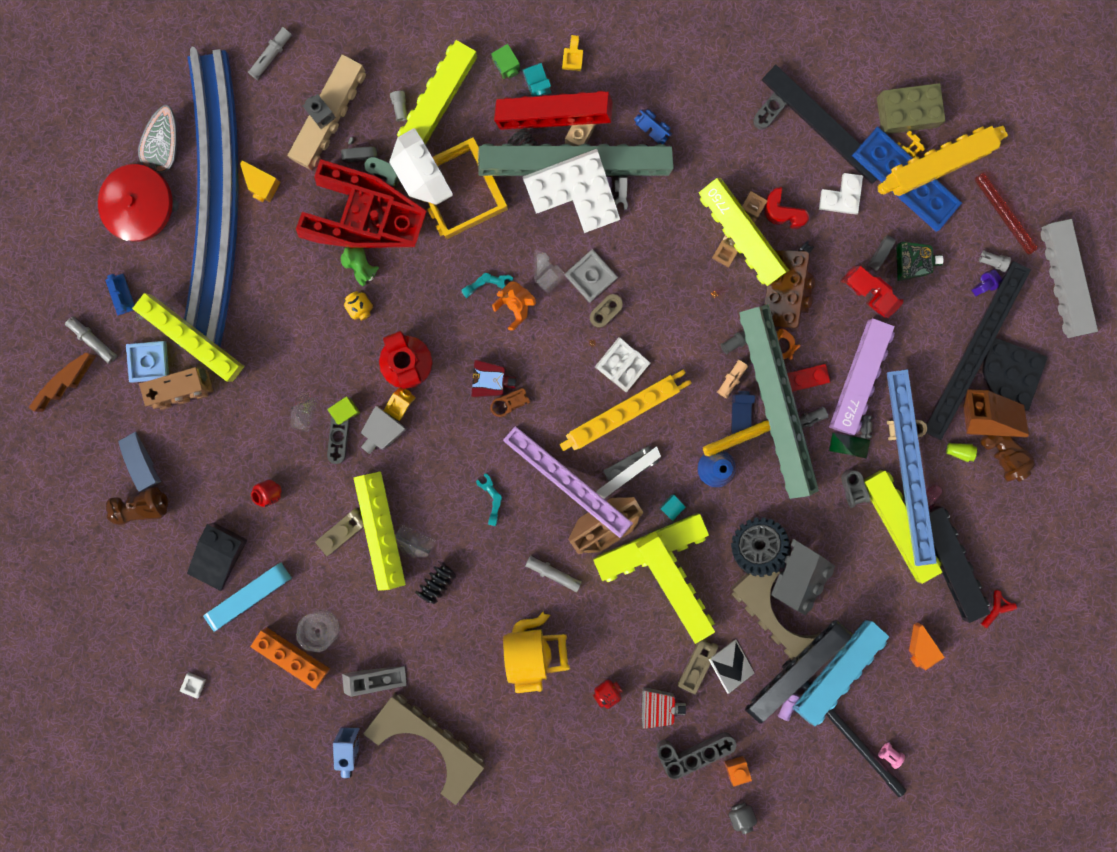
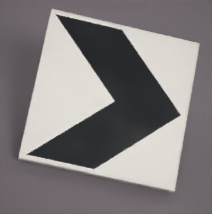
(731, 666)

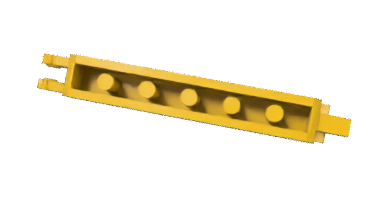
(943, 161)
(624, 412)

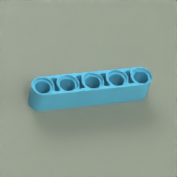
(247, 597)

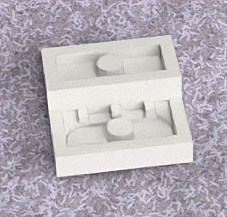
(622, 364)

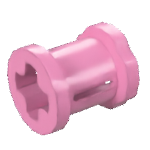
(891, 755)

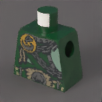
(915, 260)

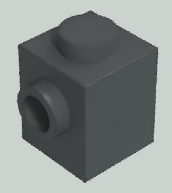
(318, 111)

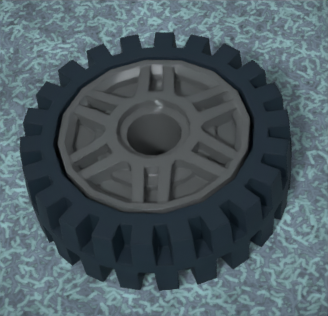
(770, 557)

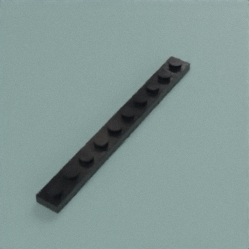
(977, 350)

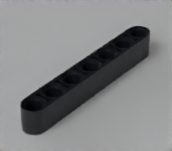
(798, 671)

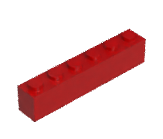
(553, 110)

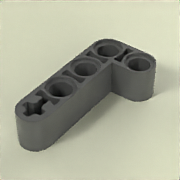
(697, 751)

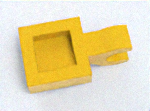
(573, 57)

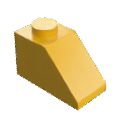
(259, 182)

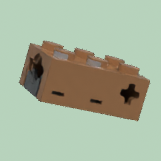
(176, 388)

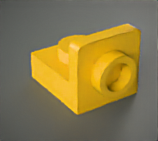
(399, 403)

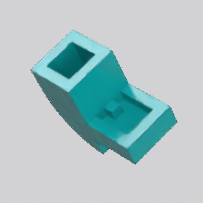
(537, 80)

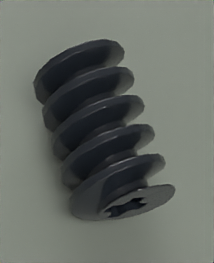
(436, 584)

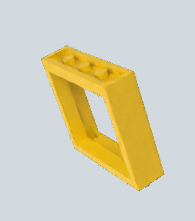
(468, 145)

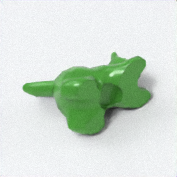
(356, 259)

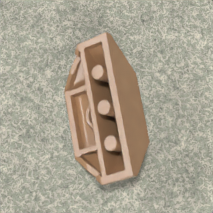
(592, 536)

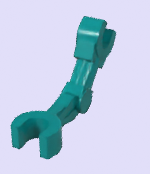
(486, 278)
(488, 486)

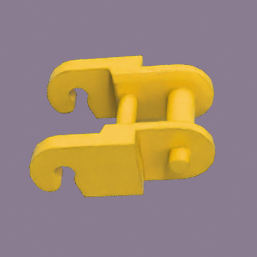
(915, 142)

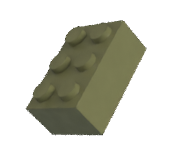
(911, 108)

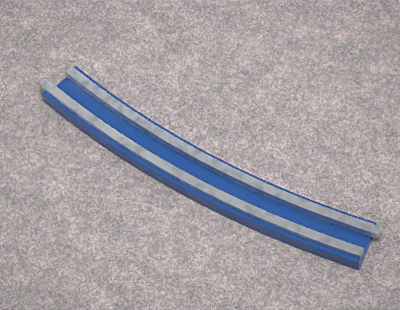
(215, 193)

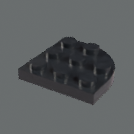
(1013, 371)

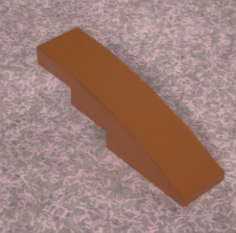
(68, 377)

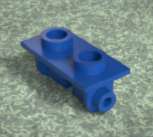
(648, 120)
(120, 293)

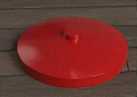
(135, 203)

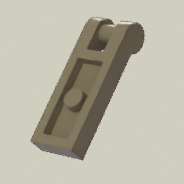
(340, 533)
(697, 666)

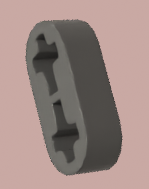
(358, 154)
(882, 252)

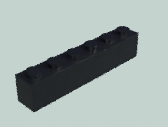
(956, 568)

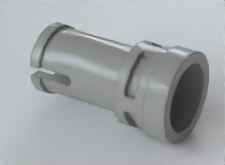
(399, 101)
(999, 262)

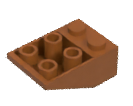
(994, 415)

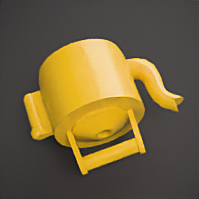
(529, 655)

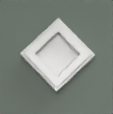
(192, 685)

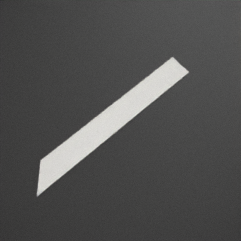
(629, 473)

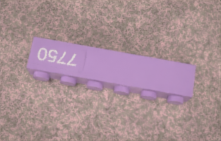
(861, 377)

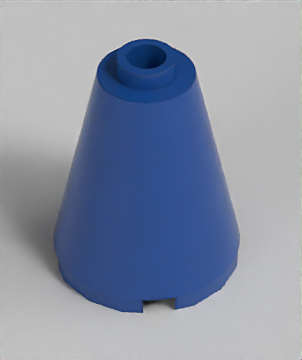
(709, 469)

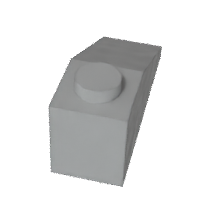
(373, 680)

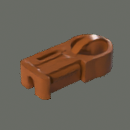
(512, 401)

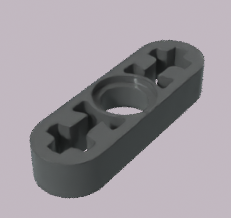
(762, 112)
(342, 451)

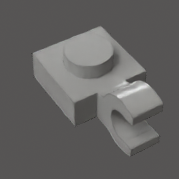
(621, 188)

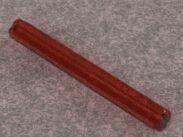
(1006, 213)

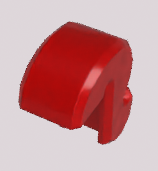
(779, 214)

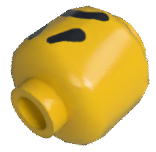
(358, 305)

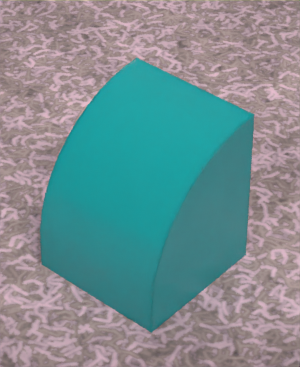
(672, 507)

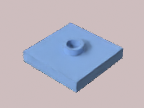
(147, 361)

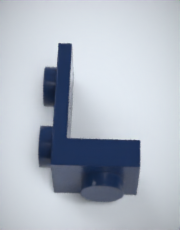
(741, 411)

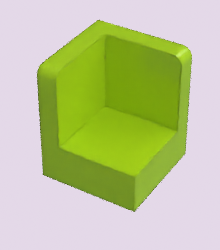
(343, 410)

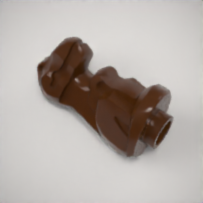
(1011, 456)
(146, 506)

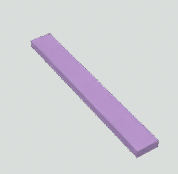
(568, 482)

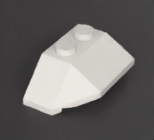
(418, 169)

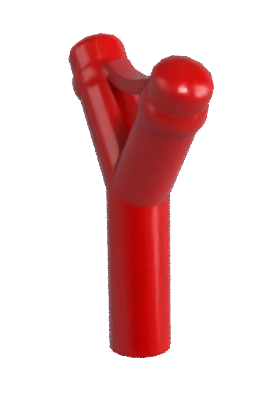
(997, 608)

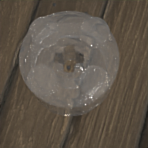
(309, 638)

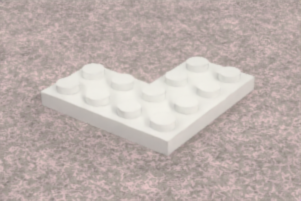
(576, 180)

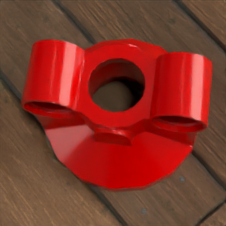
(419, 366)

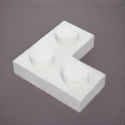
(847, 199)

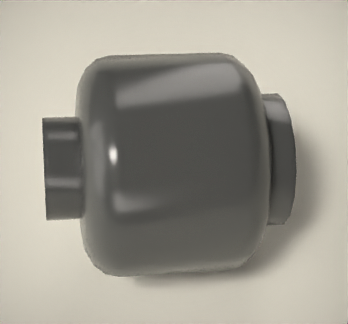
(742, 818)

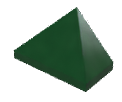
(849, 445)

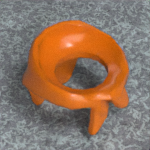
(782, 333)

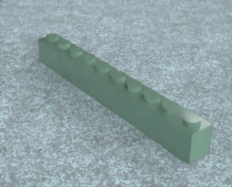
(616, 160)
(778, 401)

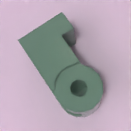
(382, 169)

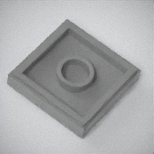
(591, 276)

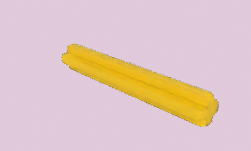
(736, 438)

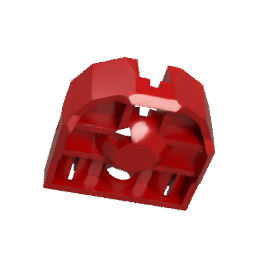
(883, 299)

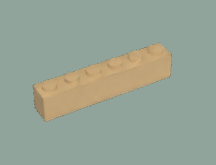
(336, 94)

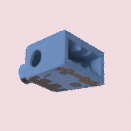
(346, 751)

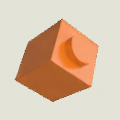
(738, 771)

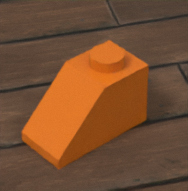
(923, 648)

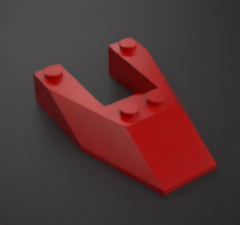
(372, 216)

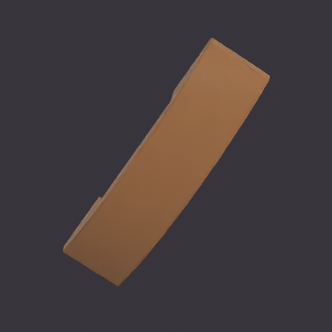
(726, 251)

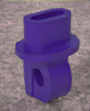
(990, 281)

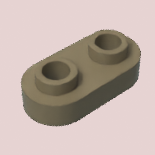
(606, 311)

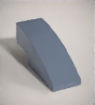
(138, 462)

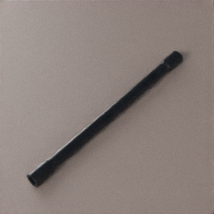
(892, 782)

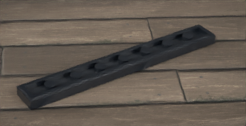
(816, 118)

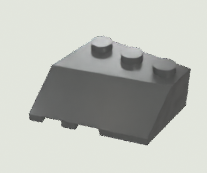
(803, 578)

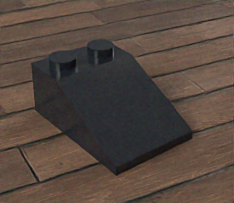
(216, 555)

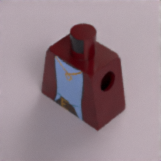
(490, 380)

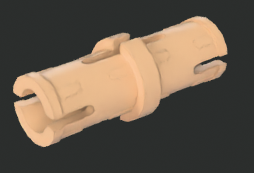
(732, 379)

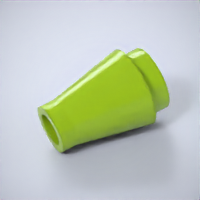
(965, 452)

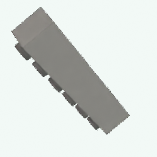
(1069, 278)

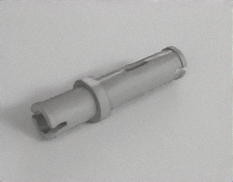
(274, 47)
(84, 333)
(553, 573)

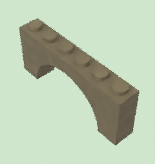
(756, 595)
(461, 763)

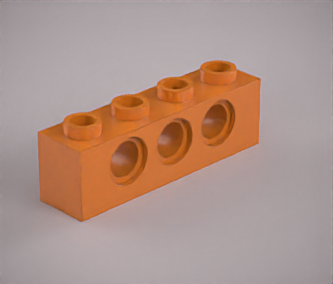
(290, 657)

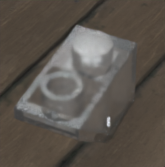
(546, 274)

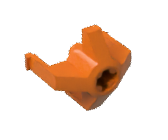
(516, 300)

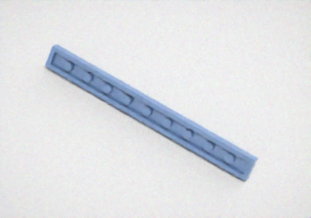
(911, 468)

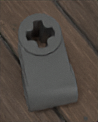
(855, 492)

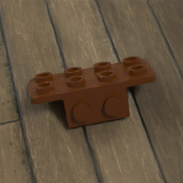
(792, 291)

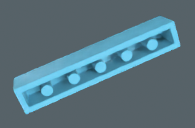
(840, 673)

